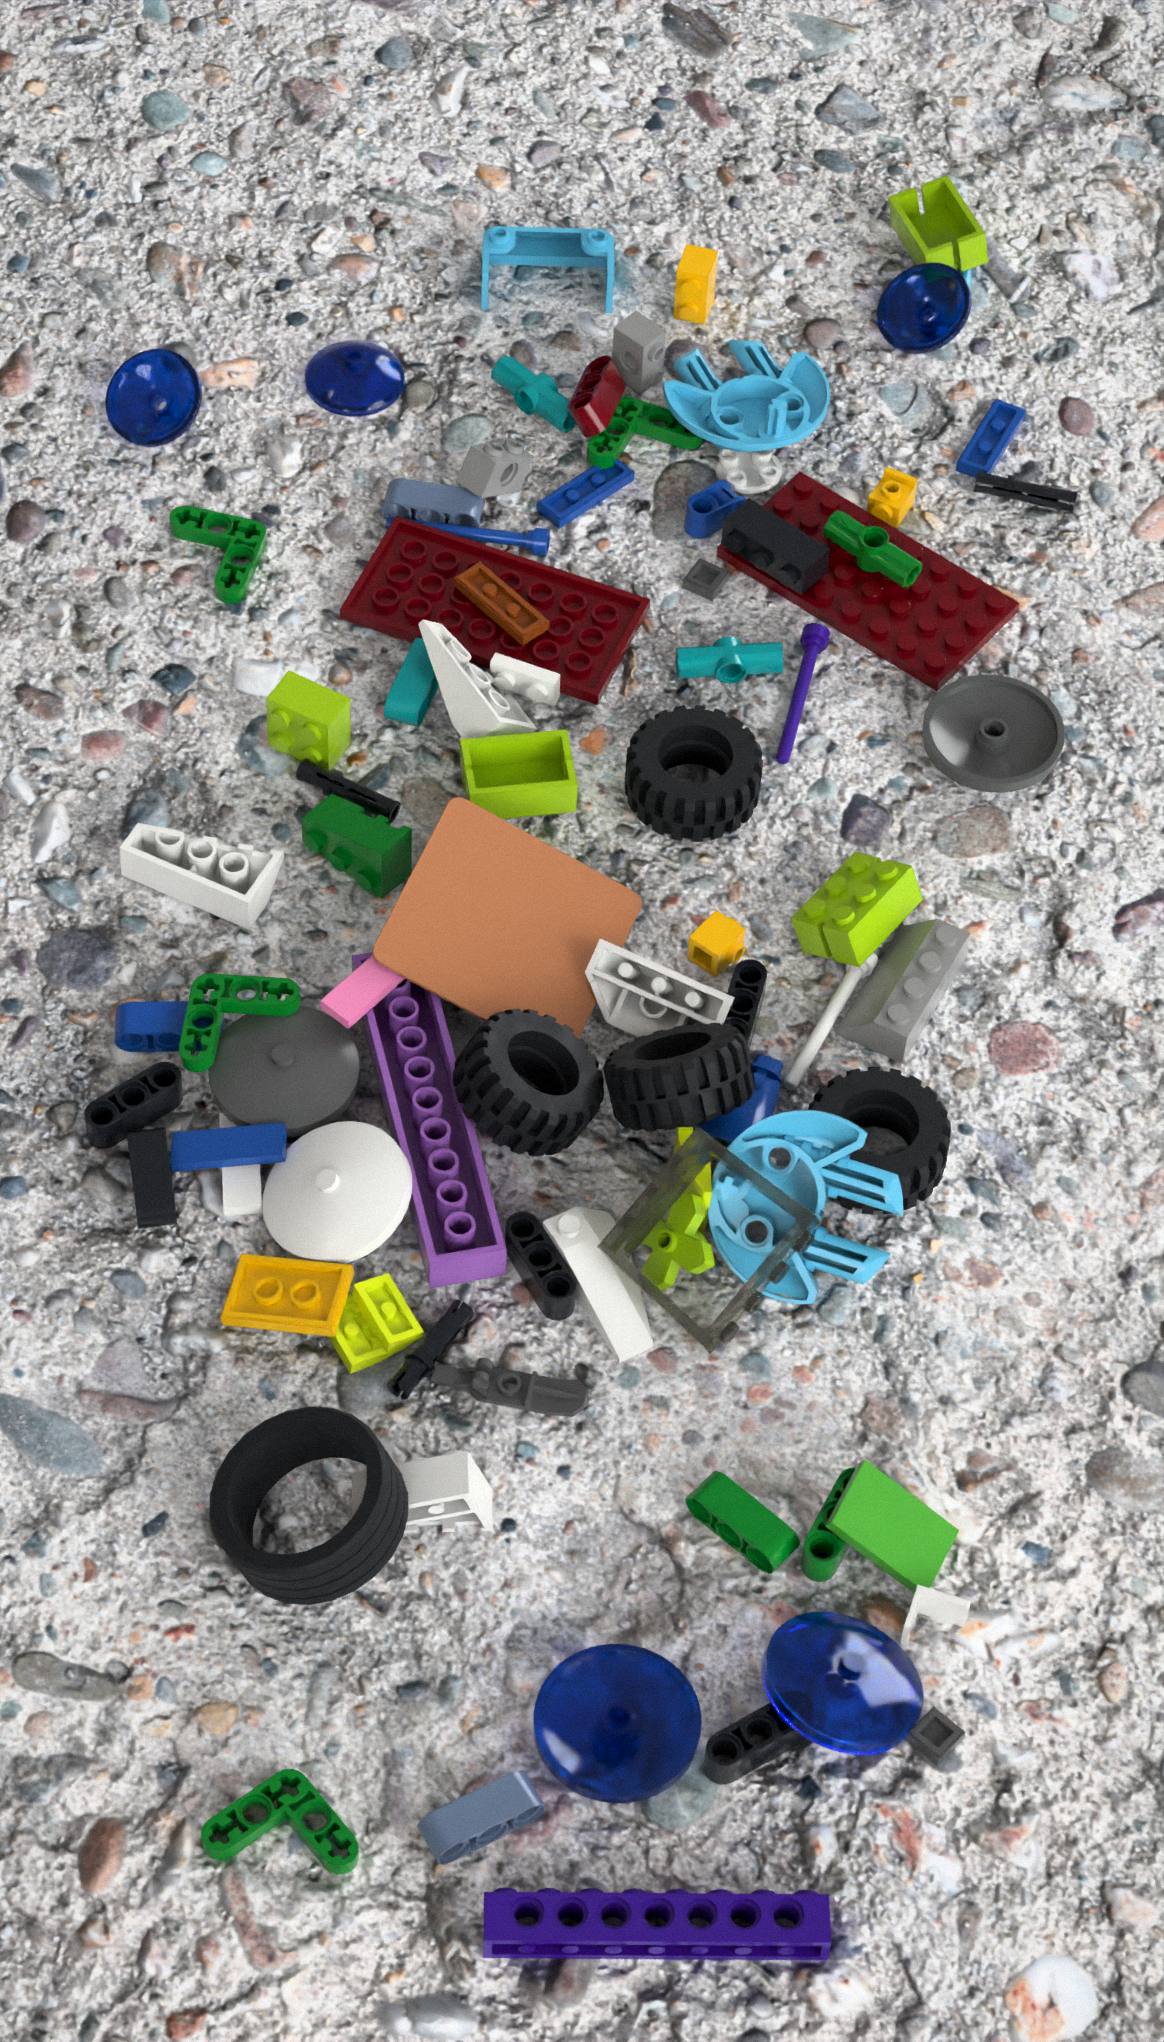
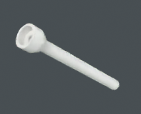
(827, 1020)

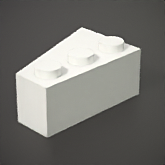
(440, 1492)

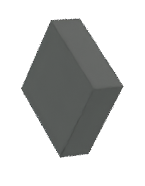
(705, 579)
(935, 1736)

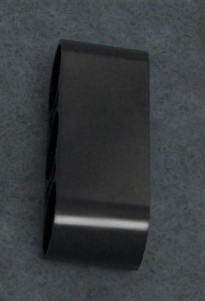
(748, 988)
(142, 1090)
(151, 1178)
(540, 1281)
(744, 1751)

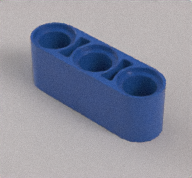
(154, 1026)

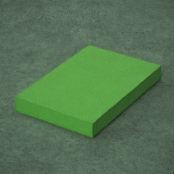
(891, 1527)

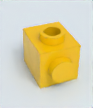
(716, 943)

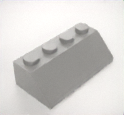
(905, 988)

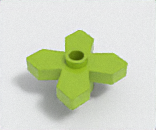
(678, 1243)

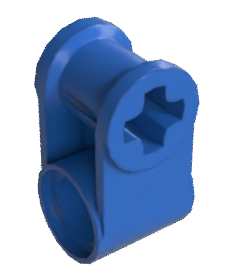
(709, 508)

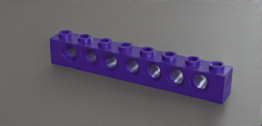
(638, 1940)

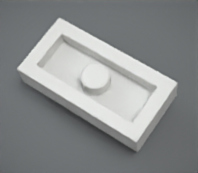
(525, 679)

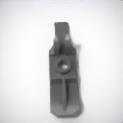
(531, 1392)

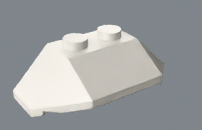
(648, 996)

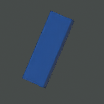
(991, 439)
(584, 493)
(228, 1147)

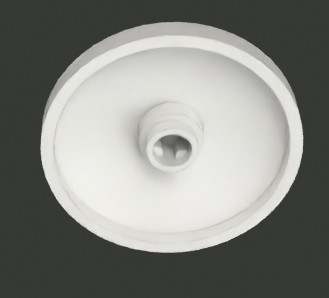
(337, 1193)

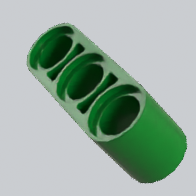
(742, 1522)
(823, 1540)

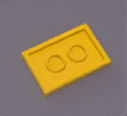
(287, 1295)

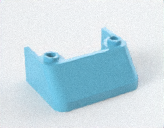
(548, 248)

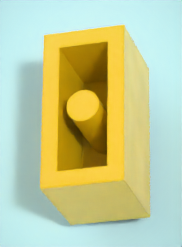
(695, 284)

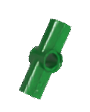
(872, 549)

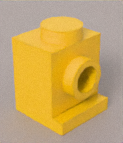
(892, 497)

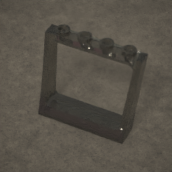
(659, 1198)

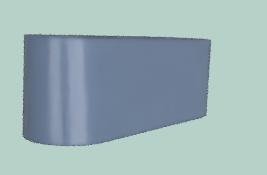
(432, 503)
(481, 1817)

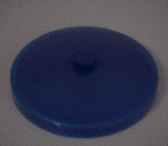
(842, 1683)
(617, 1723)

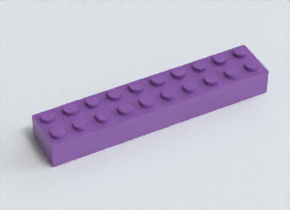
(450, 1186)

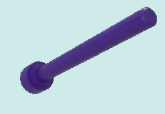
(813, 641)

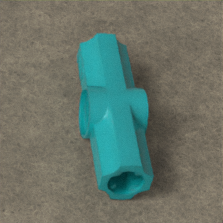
(534, 392)
(729, 660)

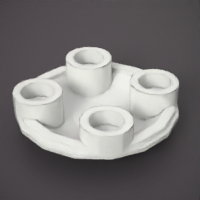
(749, 471)

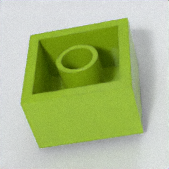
(308, 720)

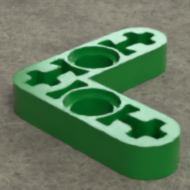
(638, 421)
(236, 545)
(223, 1001)
(290, 1809)

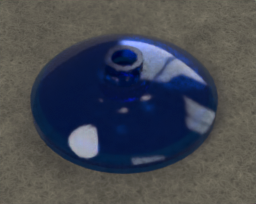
(914, 299)
(354, 378)
(142, 386)

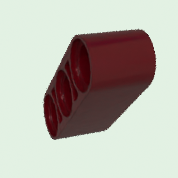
(596, 396)

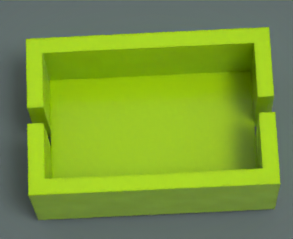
(944, 232)
(520, 774)
(857, 909)

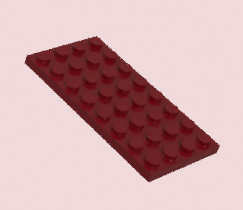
(414, 581)
(918, 628)

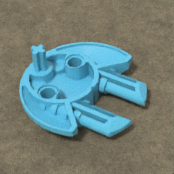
(750, 413)
(817, 1170)

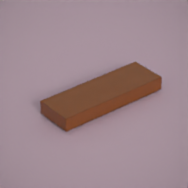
(501, 603)

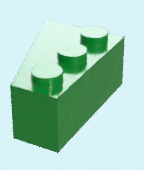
(359, 845)

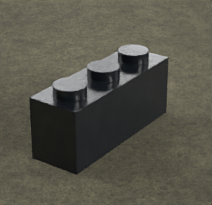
(775, 546)

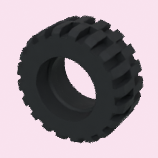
(686, 807)
(679, 1076)
(510, 1107)
(903, 1107)

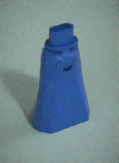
(760, 1106)

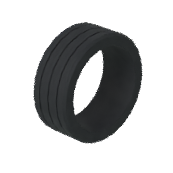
(270, 1454)

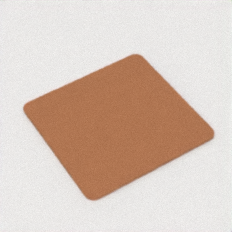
(503, 920)

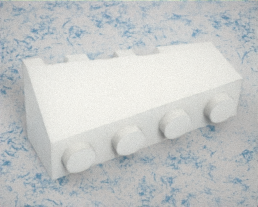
(201, 872)

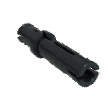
(1025, 491)
(334, 783)
(421, 1360)

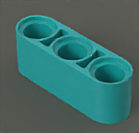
(412, 688)

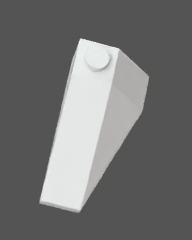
(467, 690)
(601, 1288)

